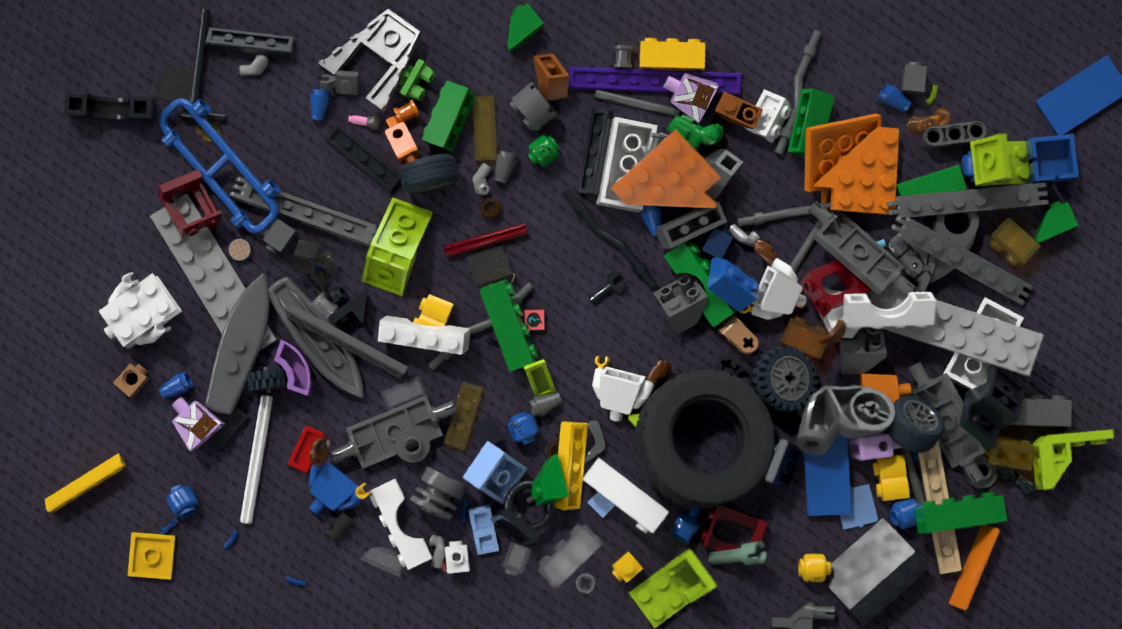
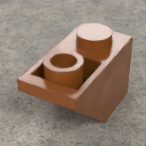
(738, 111)

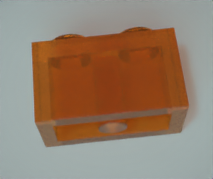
(804, 337)

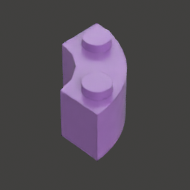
(296, 367)

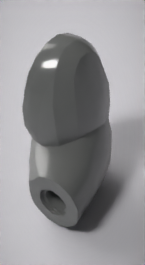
(845, 412)

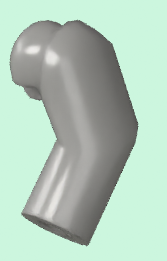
(256, 67)

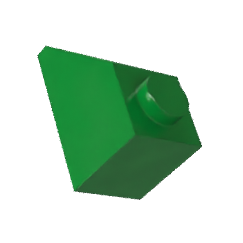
(523, 25)
(1055, 221)
(549, 483)

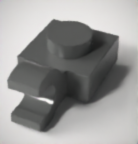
(344, 82)

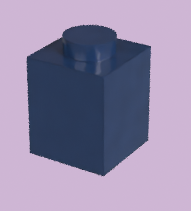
(717, 243)

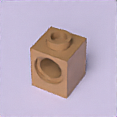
(123, 383)

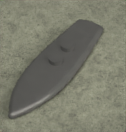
(239, 347)
(327, 357)

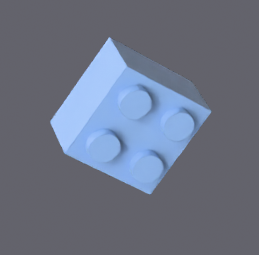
(494, 472)

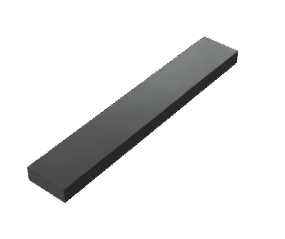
(346, 341)

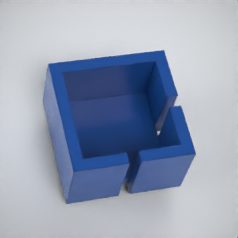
(1052, 159)

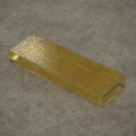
(484, 128)
(462, 421)

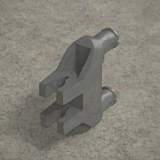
(804, 617)

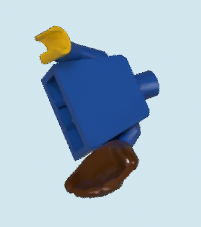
(330, 484)

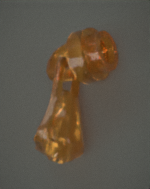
(941, 117)

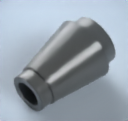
(504, 165)
(544, 404)

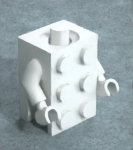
(139, 312)

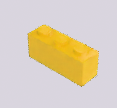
(672, 55)

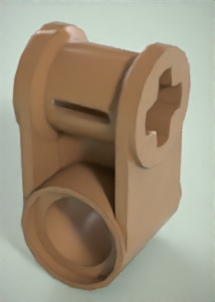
(736, 333)

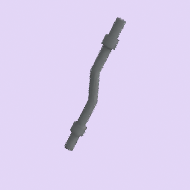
(809, 53)
(760, 218)
(442, 356)

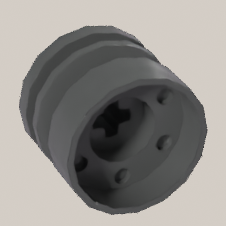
(438, 493)

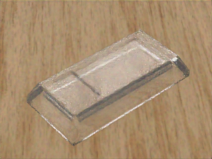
(404, 393)

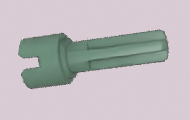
(748, 554)

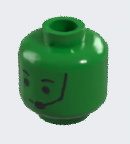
(543, 150)

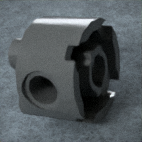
(534, 107)

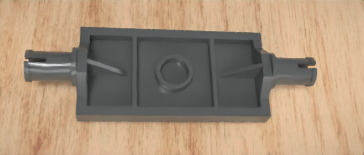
(859, 251)
(376, 437)
(955, 442)

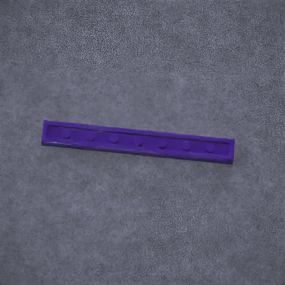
(645, 80)

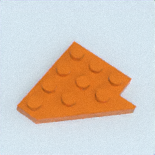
(830, 143)
(865, 175)
(669, 177)

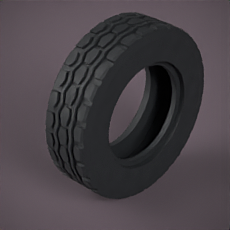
(752, 429)

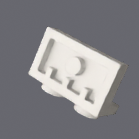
(774, 113)

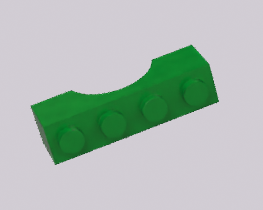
(687, 259)

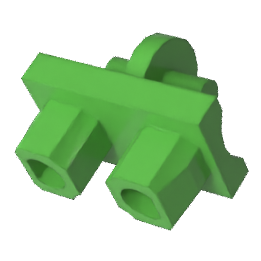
(412, 78)

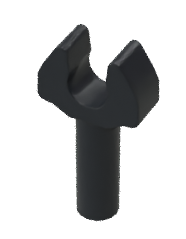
(608, 288)

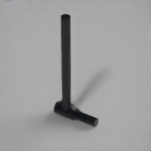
(198, 70)

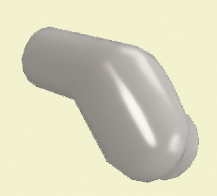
(479, 180)
(742, 237)
(439, 553)

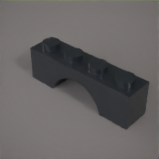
(106, 108)

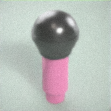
(371, 122)

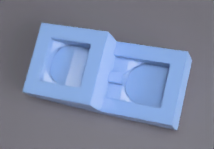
(483, 529)

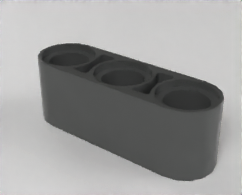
(962, 129)

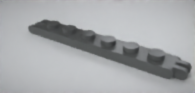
(968, 201)
(309, 214)
(962, 259)

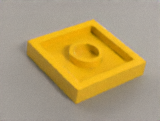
(151, 555)

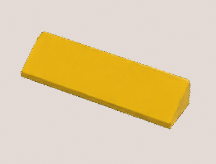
(572, 457)
(84, 483)

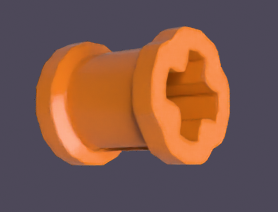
(406, 112)

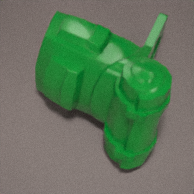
(696, 134)

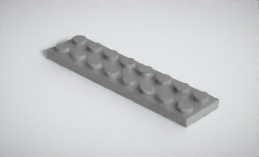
(204, 265)
(969, 334)

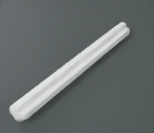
(256, 459)

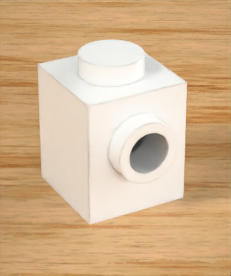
(457, 557)

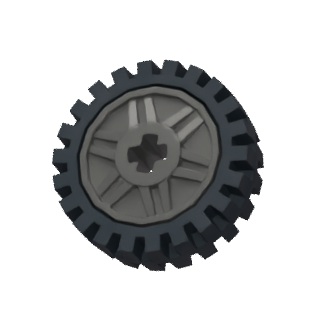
(785, 378)

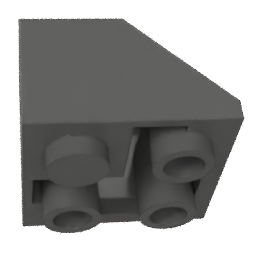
(724, 164)
(682, 302)
(862, 351)

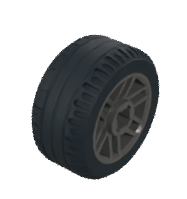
(428, 173)
(915, 424)

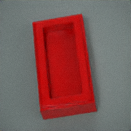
(300, 455)

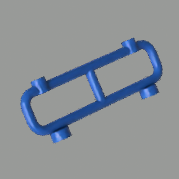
(267, 191)

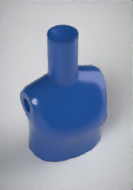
(686, 525)

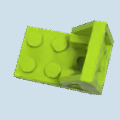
(1000, 161)
(395, 246)
(1050, 466)
(672, 588)

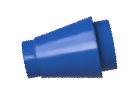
(893, 97)
(319, 103)
(653, 217)
(176, 385)

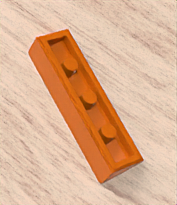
(974, 567)

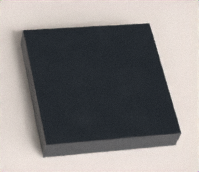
(232, 424)

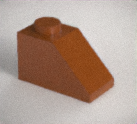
(551, 76)

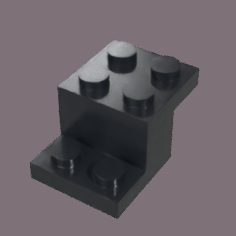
(992, 406)

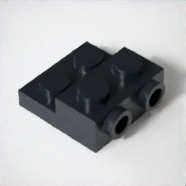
(783, 464)

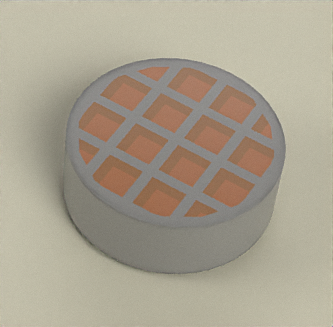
(239, 249)

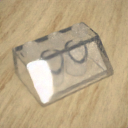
(569, 555)

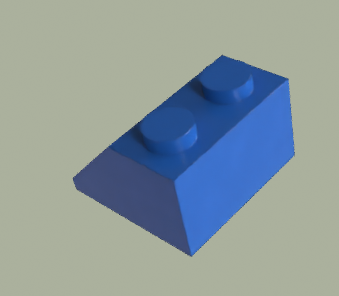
(732, 284)

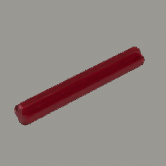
(485, 240)

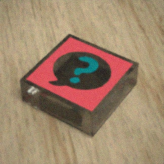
(534, 319)

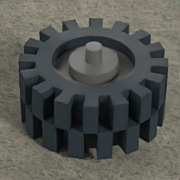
(267, 379)

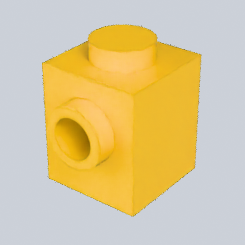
(626, 567)

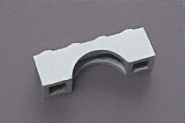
(916, 310)
(437, 338)
(412, 550)

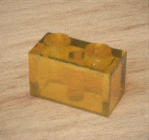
(1013, 242)
(1012, 453)

